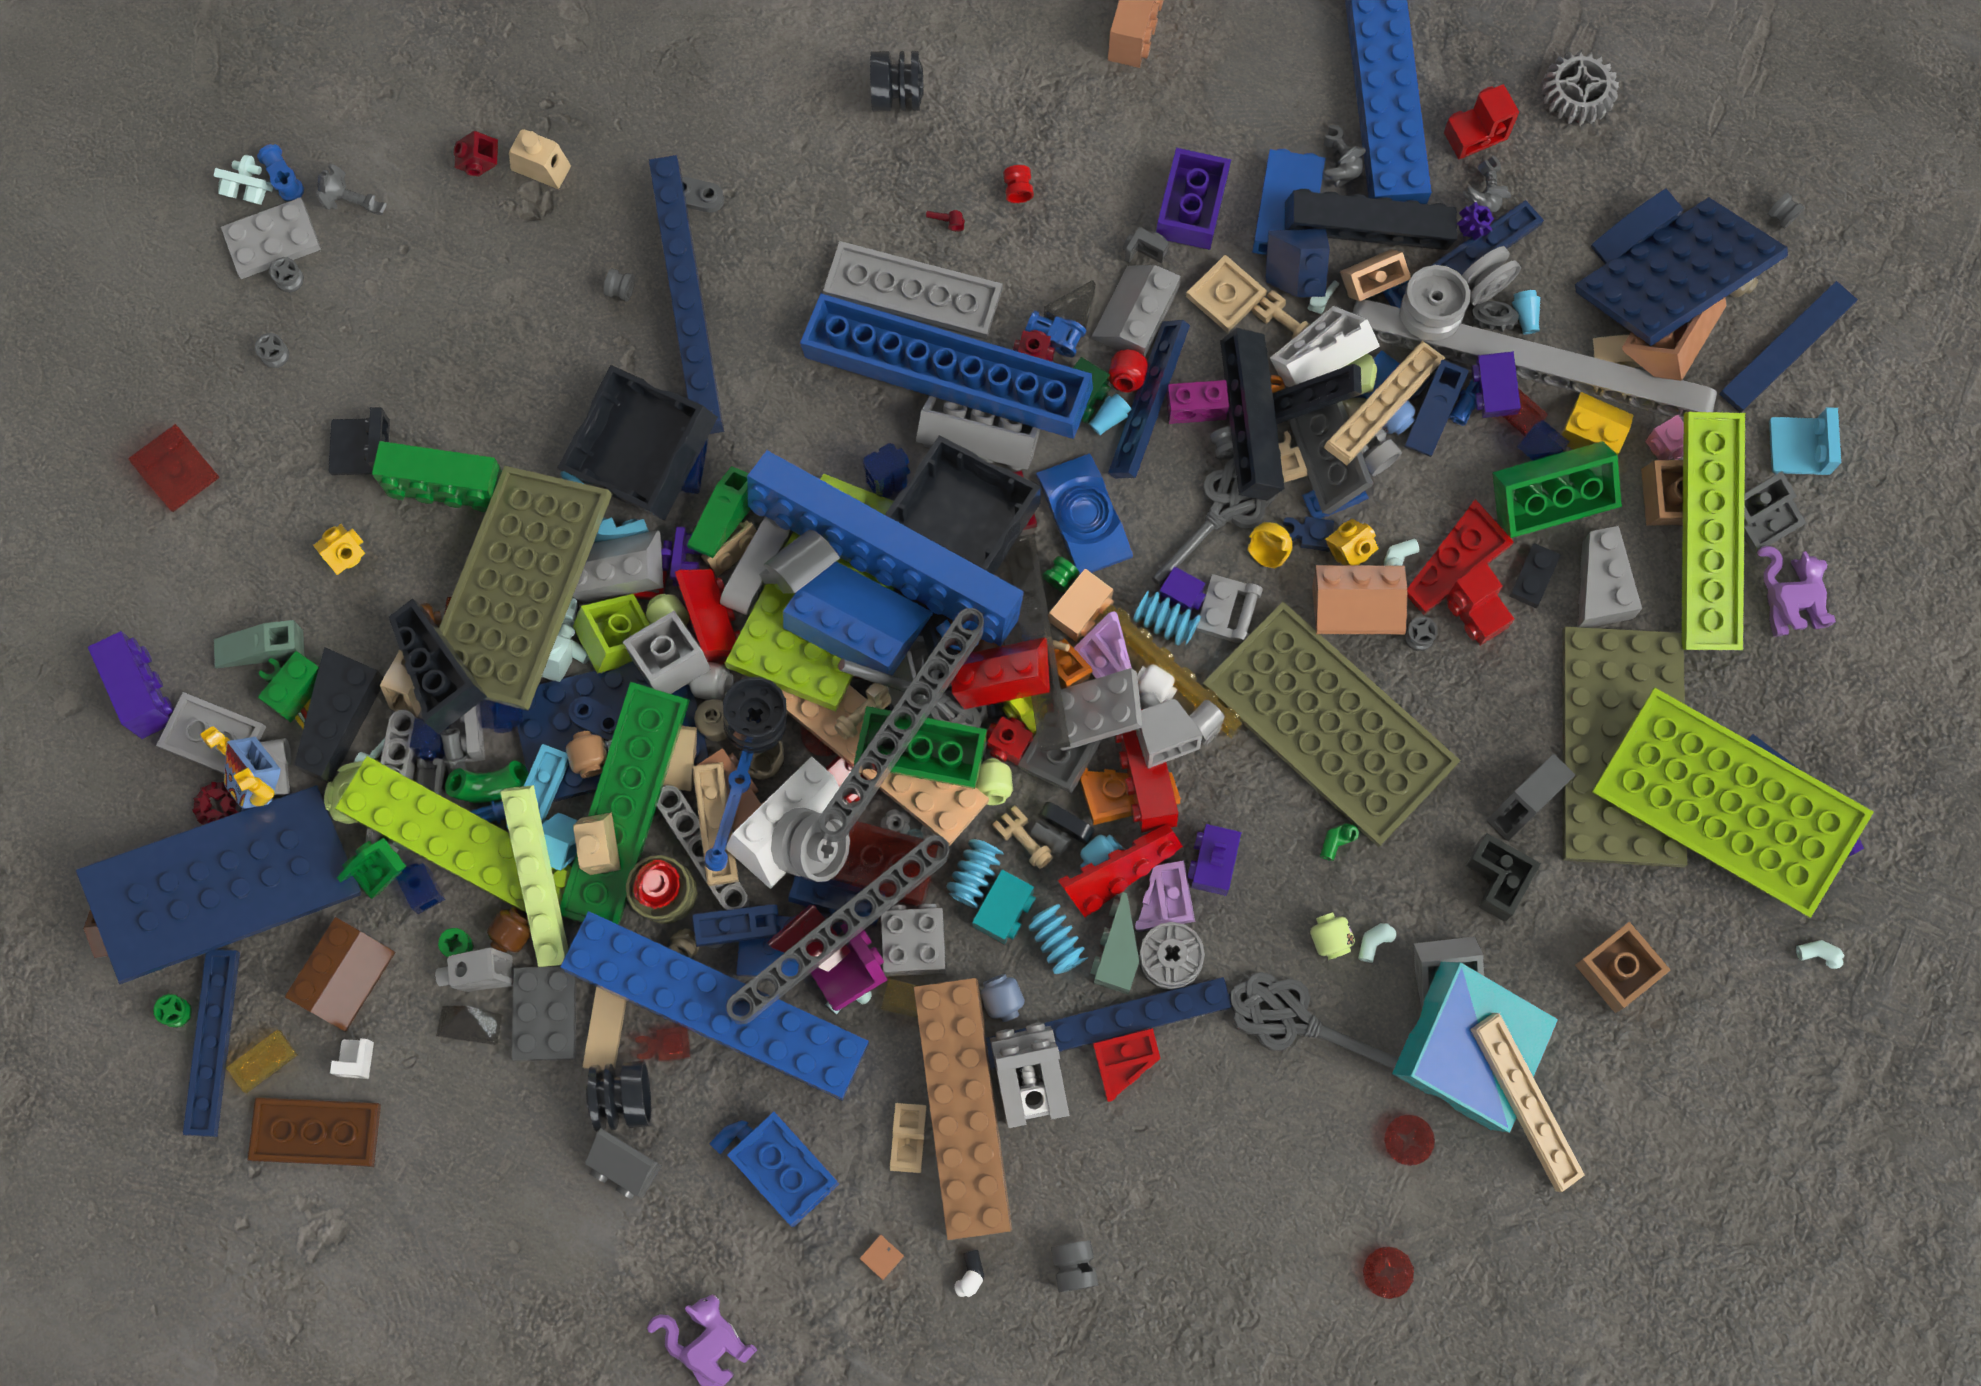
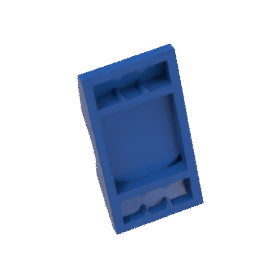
(1084, 514)

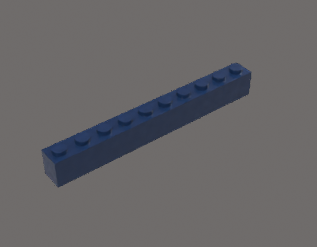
(685, 286)

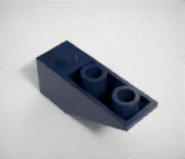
(1436, 408)

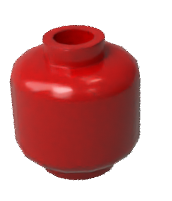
(1128, 370)

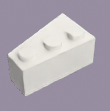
(1324, 346)

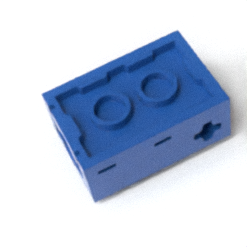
(783, 1169)

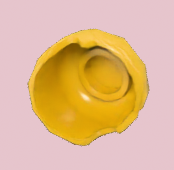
(1270, 544)

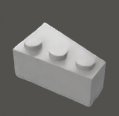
(1607, 581)

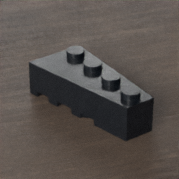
(437, 672)
(335, 713)

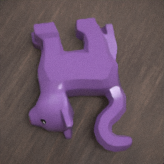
(1791, 597)
(704, 1351)

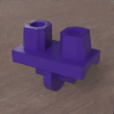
(678, 554)

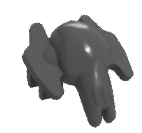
(1350, 162)
(332, 188)
(1493, 194)

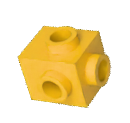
(1352, 543)
(340, 548)

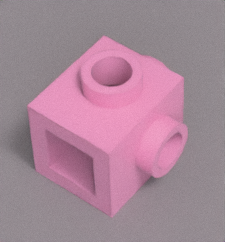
(1667, 439)

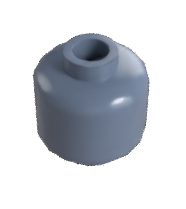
(1002, 997)

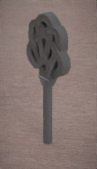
(1215, 518)
(947, 707)
(1311, 1028)

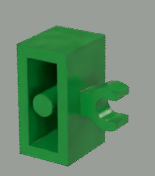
(289, 685)

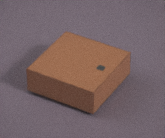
(882, 1257)

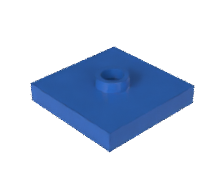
(757, 955)

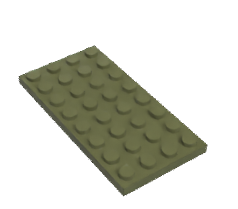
(521, 580)
(1603, 691)
(1331, 724)

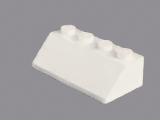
(751, 843)

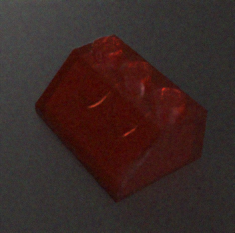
(874, 852)

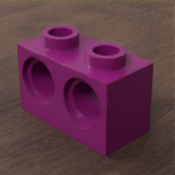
(1197, 402)

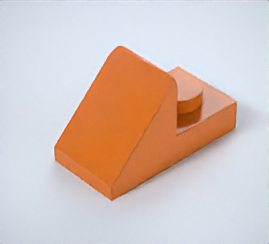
(1071, 667)

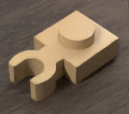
(1291, 460)

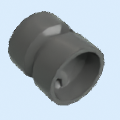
(1074, 1266)

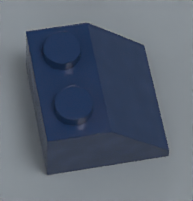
(1298, 261)

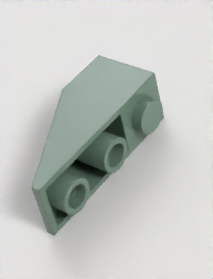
(259, 644)
(1120, 955)

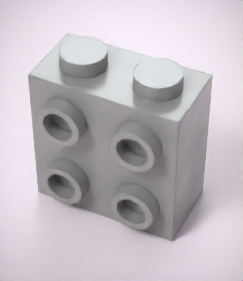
(913, 941)

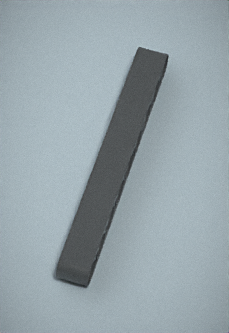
(898, 738)
(831, 943)

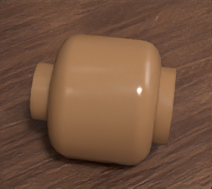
(586, 754)

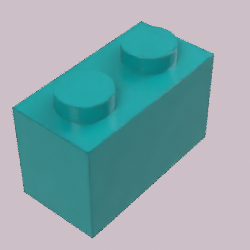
(1003, 907)

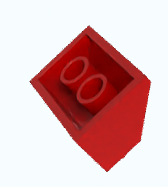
(708, 616)
(1003, 674)

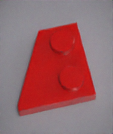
(1124, 1059)

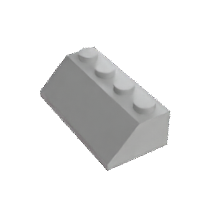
(980, 432)

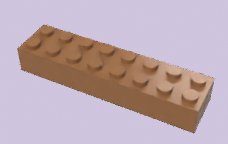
(962, 1109)

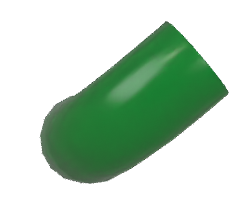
(485, 786)

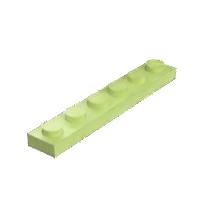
(535, 875)

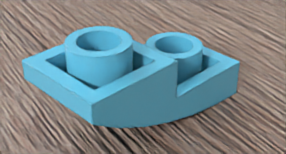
(609, 530)

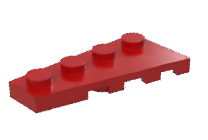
(1469, 544)
(1113, 876)

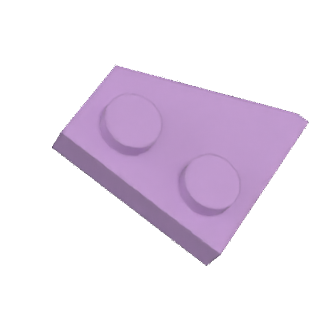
(1105, 647)
(1166, 898)

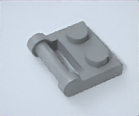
(1219, 606)

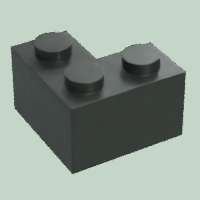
(1509, 872)

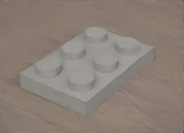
(270, 235)
(1102, 707)
(195, 716)

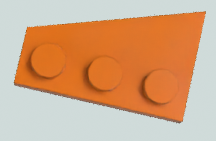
(1107, 795)

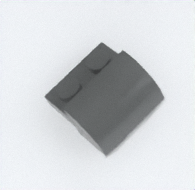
(1770, 512)
(799, 562)

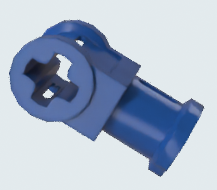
(280, 174)
(1063, 333)

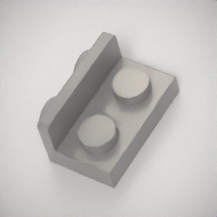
(471, 734)

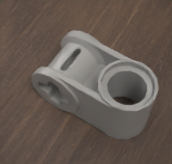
(1208, 720)

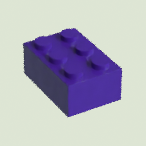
(1193, 198)
(132, 684)

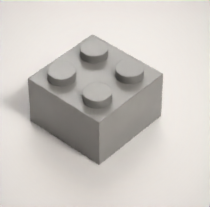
(667, 654)

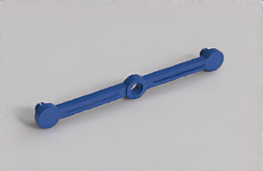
(716, 857)

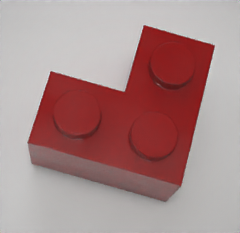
(1484, 124)
(1478, 604)

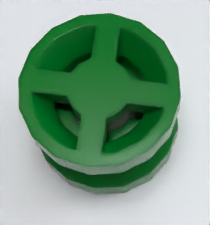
(1061, 574)
(461, 945)
(166, 1007)

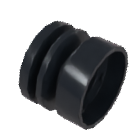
(895, 81)
(754, 699)
(617, 1096)

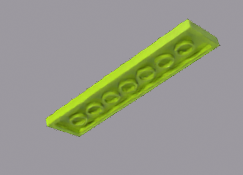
(1713, 531)
(438, 831)

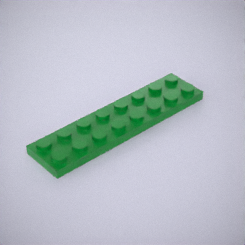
(629, 791)

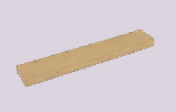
(1384, 403)
(1527, 1102)

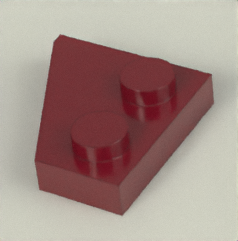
(798, 929)

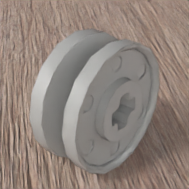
(1490, 275)
(1177, 938)

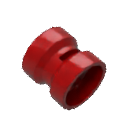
(1017, 180)

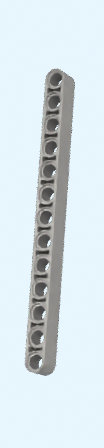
(1550, 365)

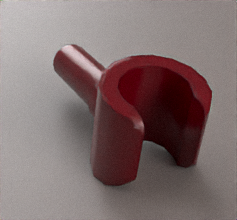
(955, 219)

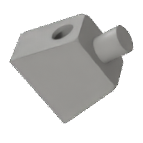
(1166, 731)
(477, 970)

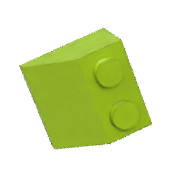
(605, 627)

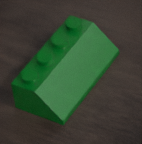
(937, 752)

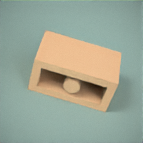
(1375, 275)
(1081, 605)

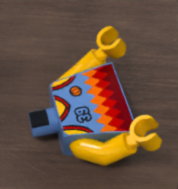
(249, 769)

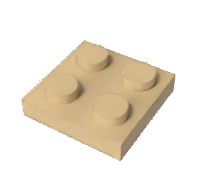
(1226, 293)

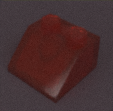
(173, 467)

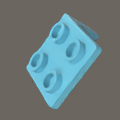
(1805, 444)

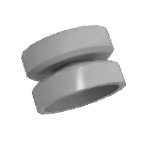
(1434, 302)
(802, 849)

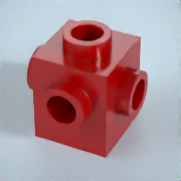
(1008, 749)

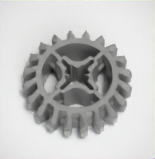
(1569, 97)

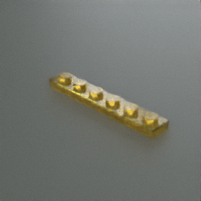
(1141, 642)

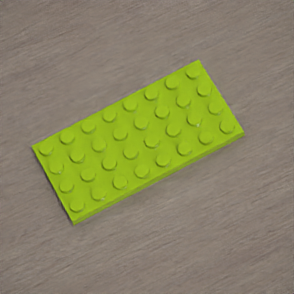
(781, 656)
(1732, 802)

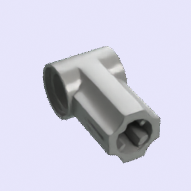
(281, 754)

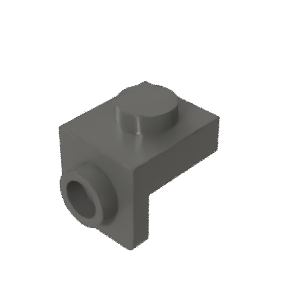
(1148, 243)

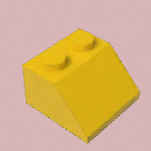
(1596, 422)

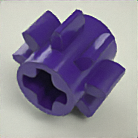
(1475, 221)

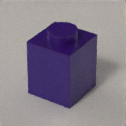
(1183, 589)

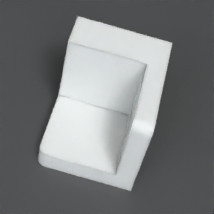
(353, 1059)

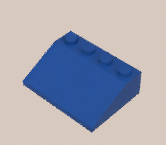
(855, 618)

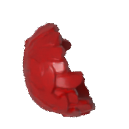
(656, 884)

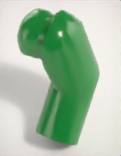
(1337, 837)

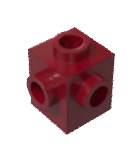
(476, 153)
(1035, 344)

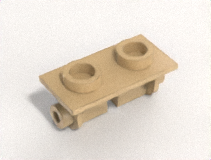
(732, 549)

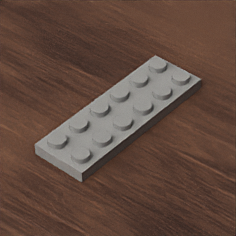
(913, 289)

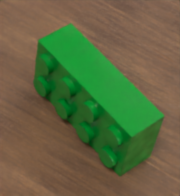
(436, 475)
(1557, 489)

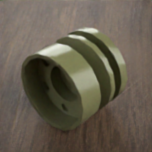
(679, 907)

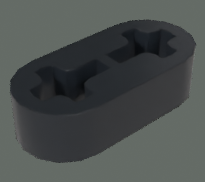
(1066, 822)

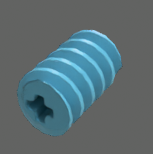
(1166, 618)
(973, 872)
(1056, 940)

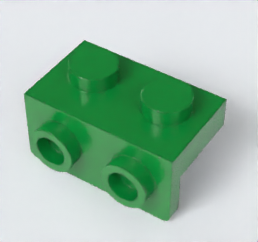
(373, 867)

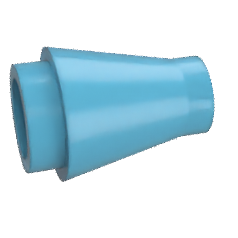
(1528, 309)
(1110, 414)

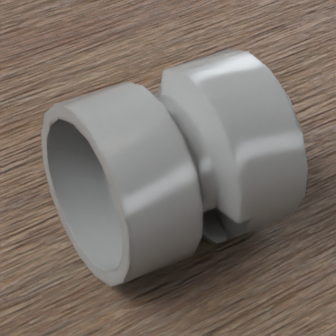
(1382, 455)

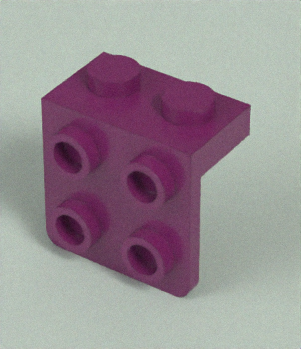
(853, 975)

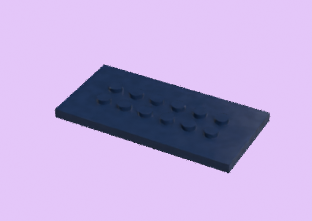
(216, 884)

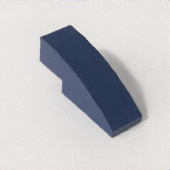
(1638, 226)

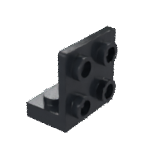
(356, 443)

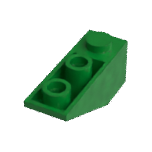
(722, 513)

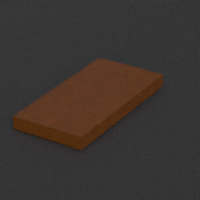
(314, 1132)

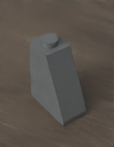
(1530, 797)

